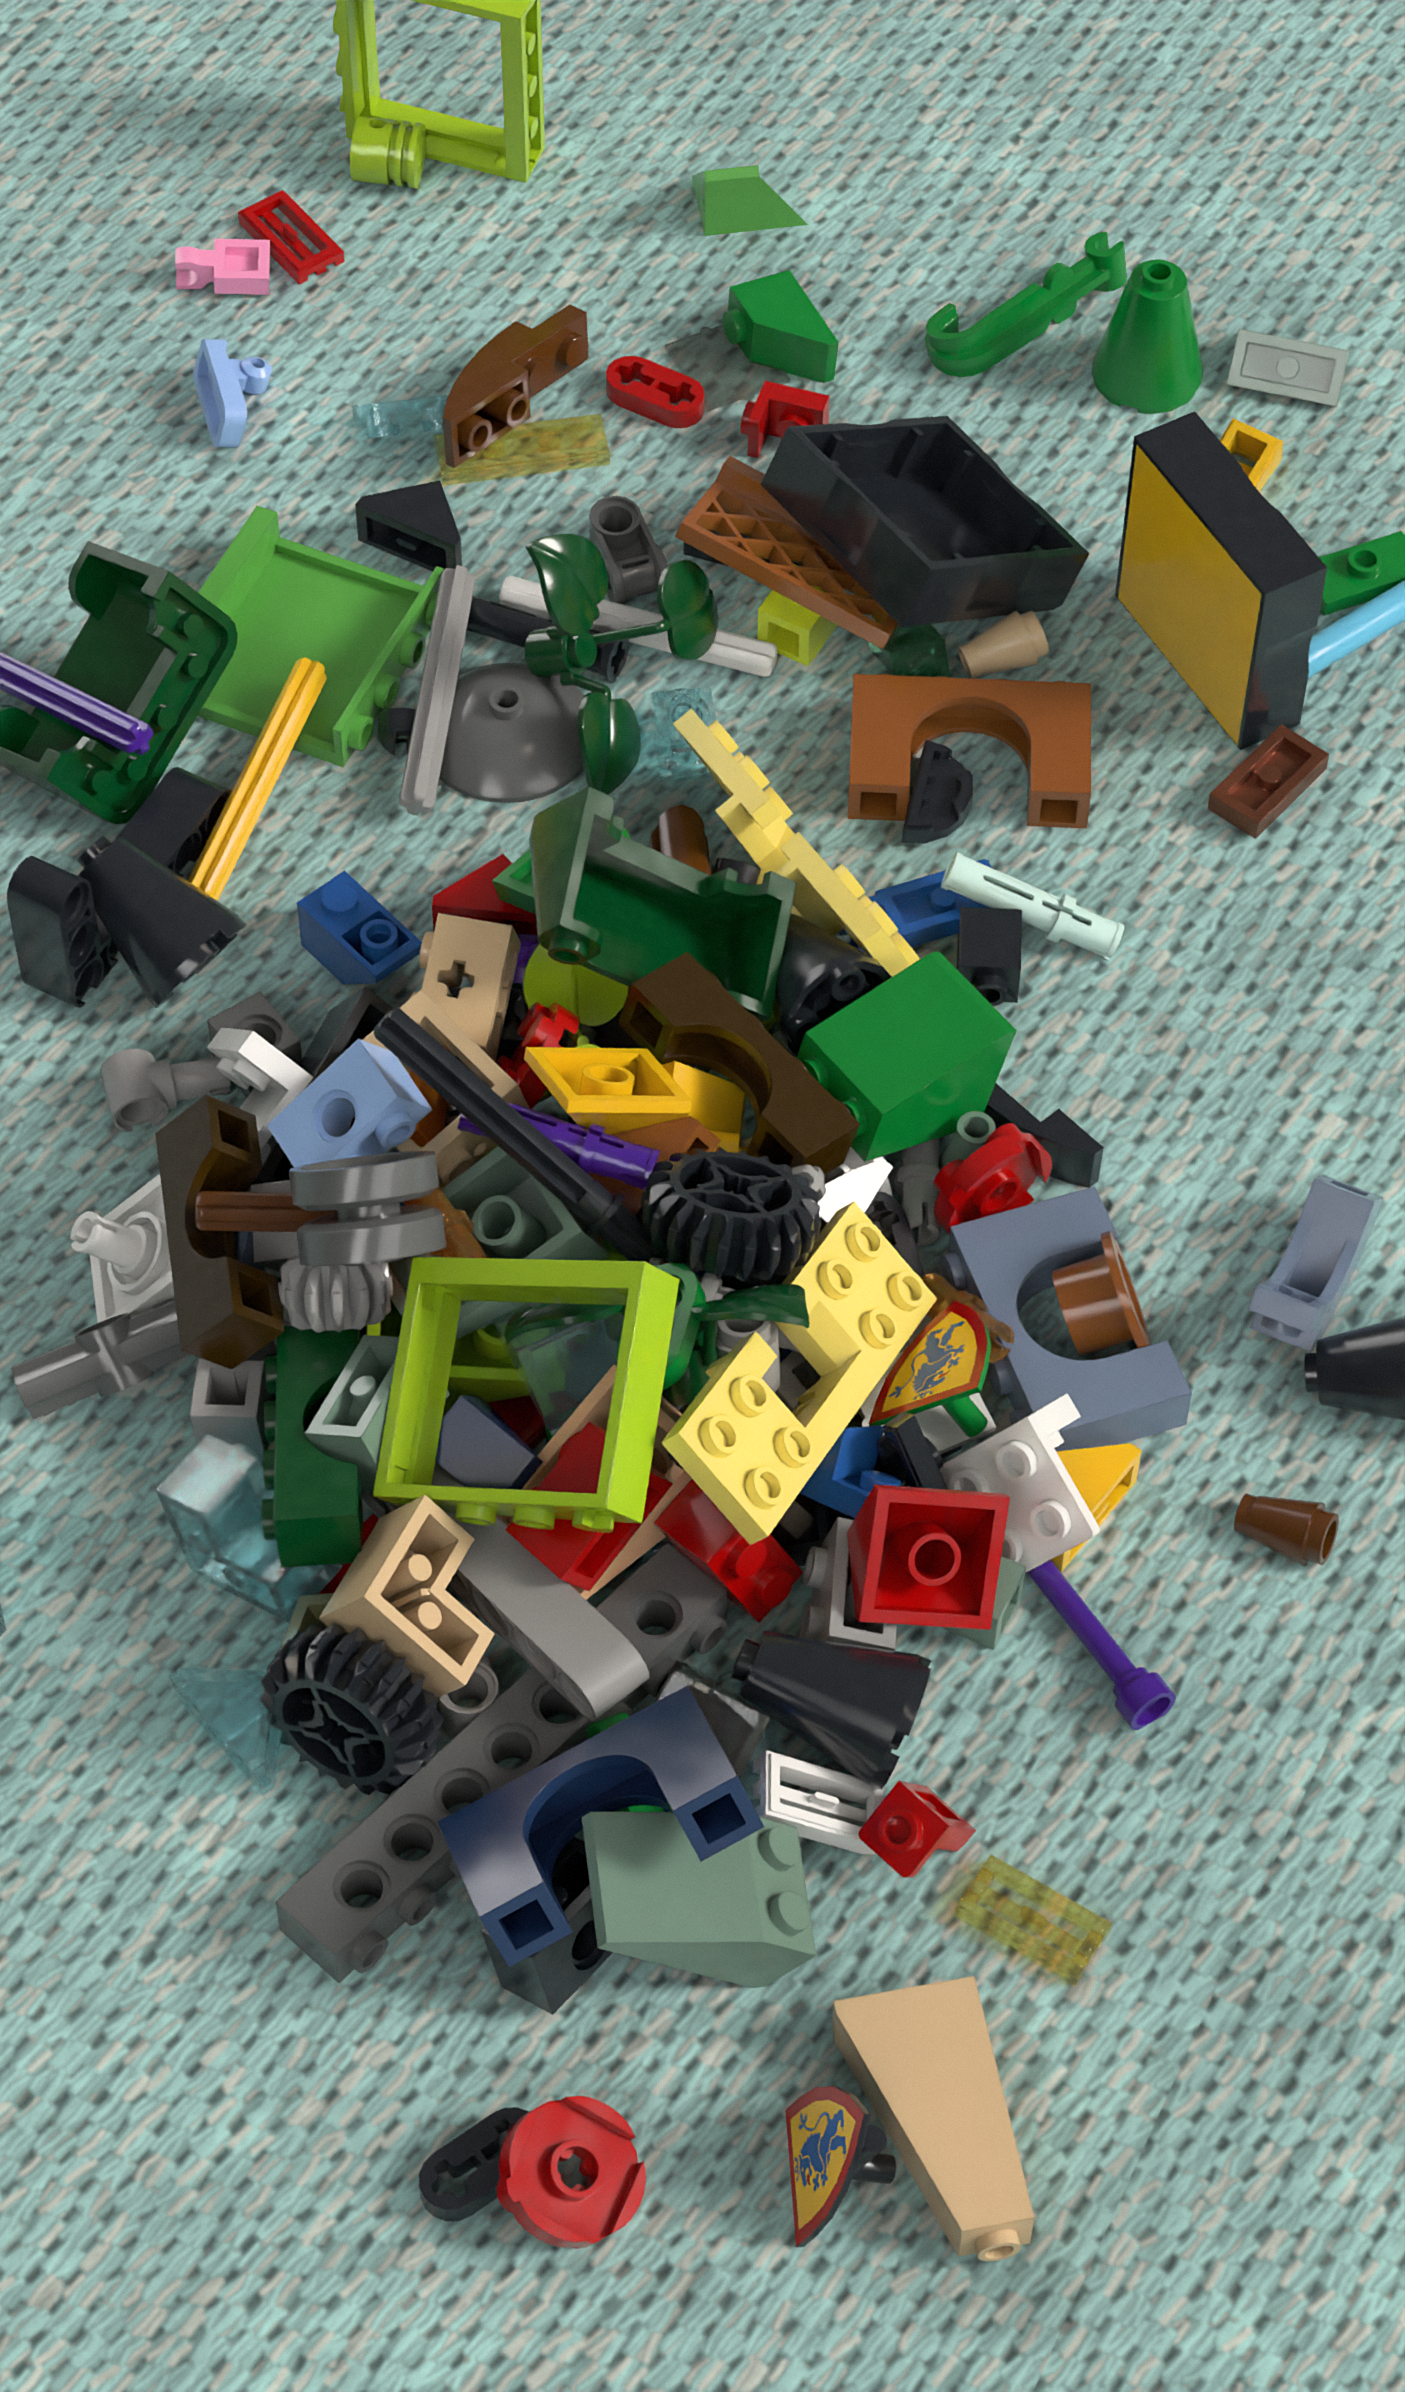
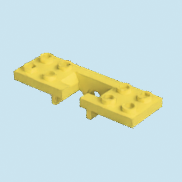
(759, 824)
(738, 1432)

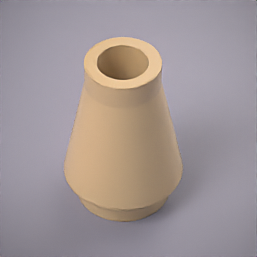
(1007, 645)

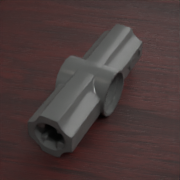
(100, 1360)

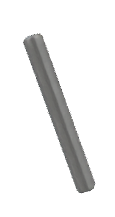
(437, 691)

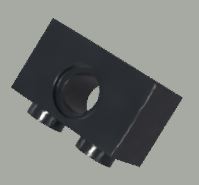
(561, 1968)

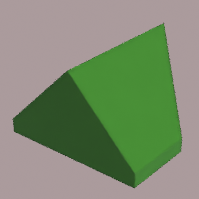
(740, 202)

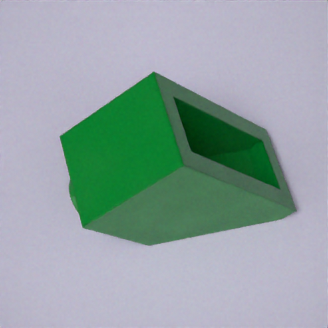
(781, 327)

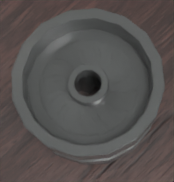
(369, 1218)

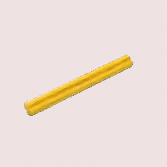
(258, 777)

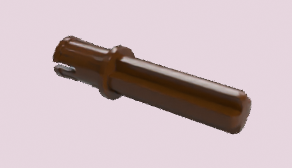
(251, 1212)

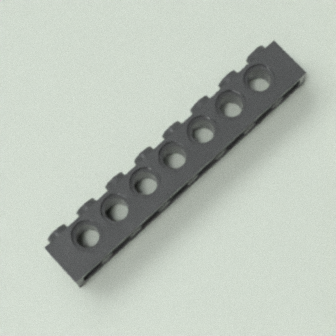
(343, 1938)

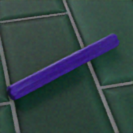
(74, 706)

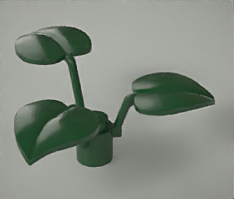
(572, 586)
(765, 1303)

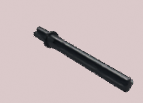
(515, 1136)

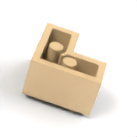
(401, 1596)

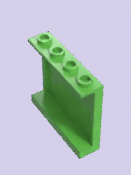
(321, 608)

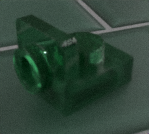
(914, 652)

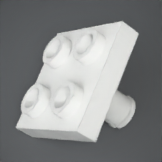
(128, 1253)

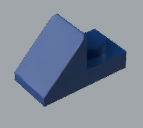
(848, 1471)

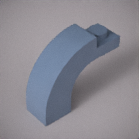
(1317, 1264)

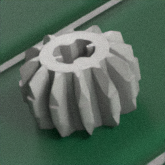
(334, 1295)

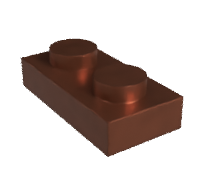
(1268, 781)

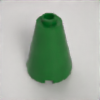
(1151, 343)

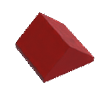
(927, 1556)

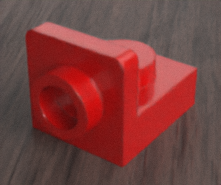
(779, 408)
(912, 1826)

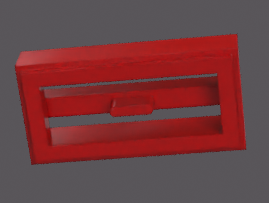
(311, 262)

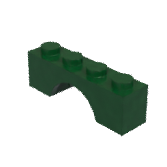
(315, 1497)

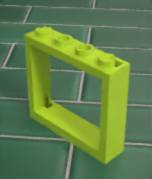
(452, 139)
(424, 1368)

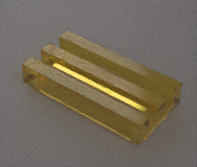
(1022, 1942)

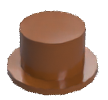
(1101, 1301)

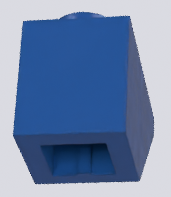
(353, 932)

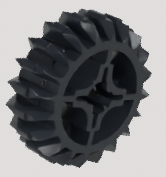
(730, 1214)
(351, 1708)

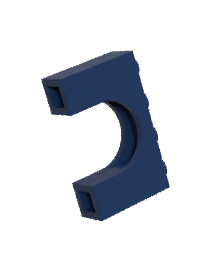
(515, 1833)

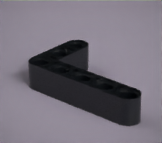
(53, 912)

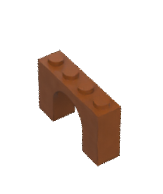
(1037, 719)

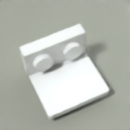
(255, 1062)
(1044, 1504)

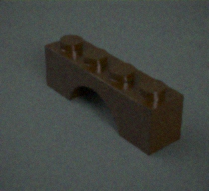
(694, 1020)
(220, 1303)

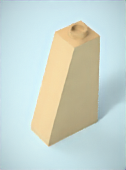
(941, 2100)

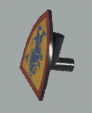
(827, 2151)

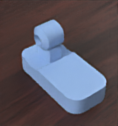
(220, 389)

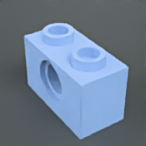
(361, 1084)

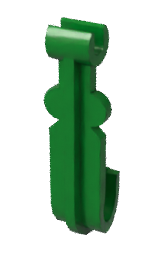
(1025, 314)

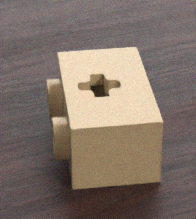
(486, 956)

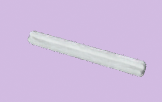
(727, 649)

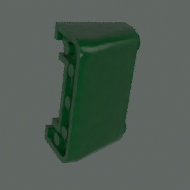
(144, 650)
(636, 909)

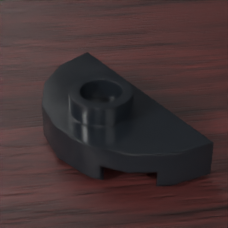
(939, 796)
(910, 1454)

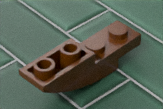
(503, 376)

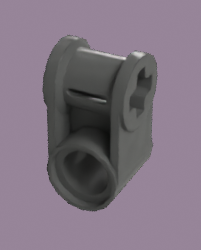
(627, 548)

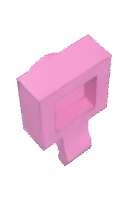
(233, 266)

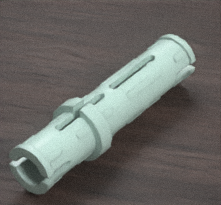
(1054, 915)

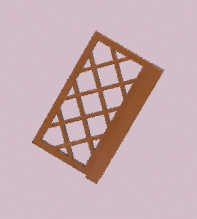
(741, 505)

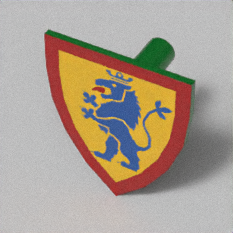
(939, 1369)

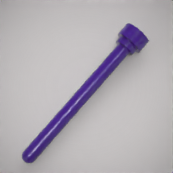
(1139, 1694)

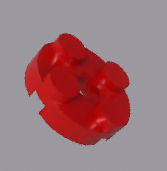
(539, 1029)
(991, 1178)
(534, 2188)

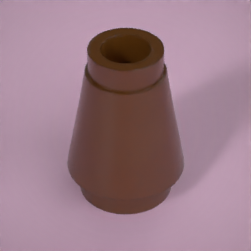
(1289, 1527)

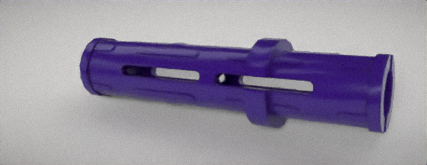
(589, 1147)

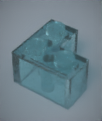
(218, 1522)

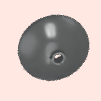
(511, 734)

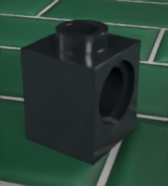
(991, 951)

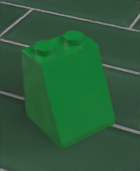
(910, 1056)

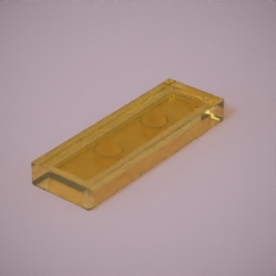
(532, 450)

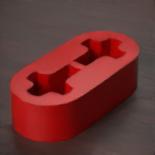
(655, 391)

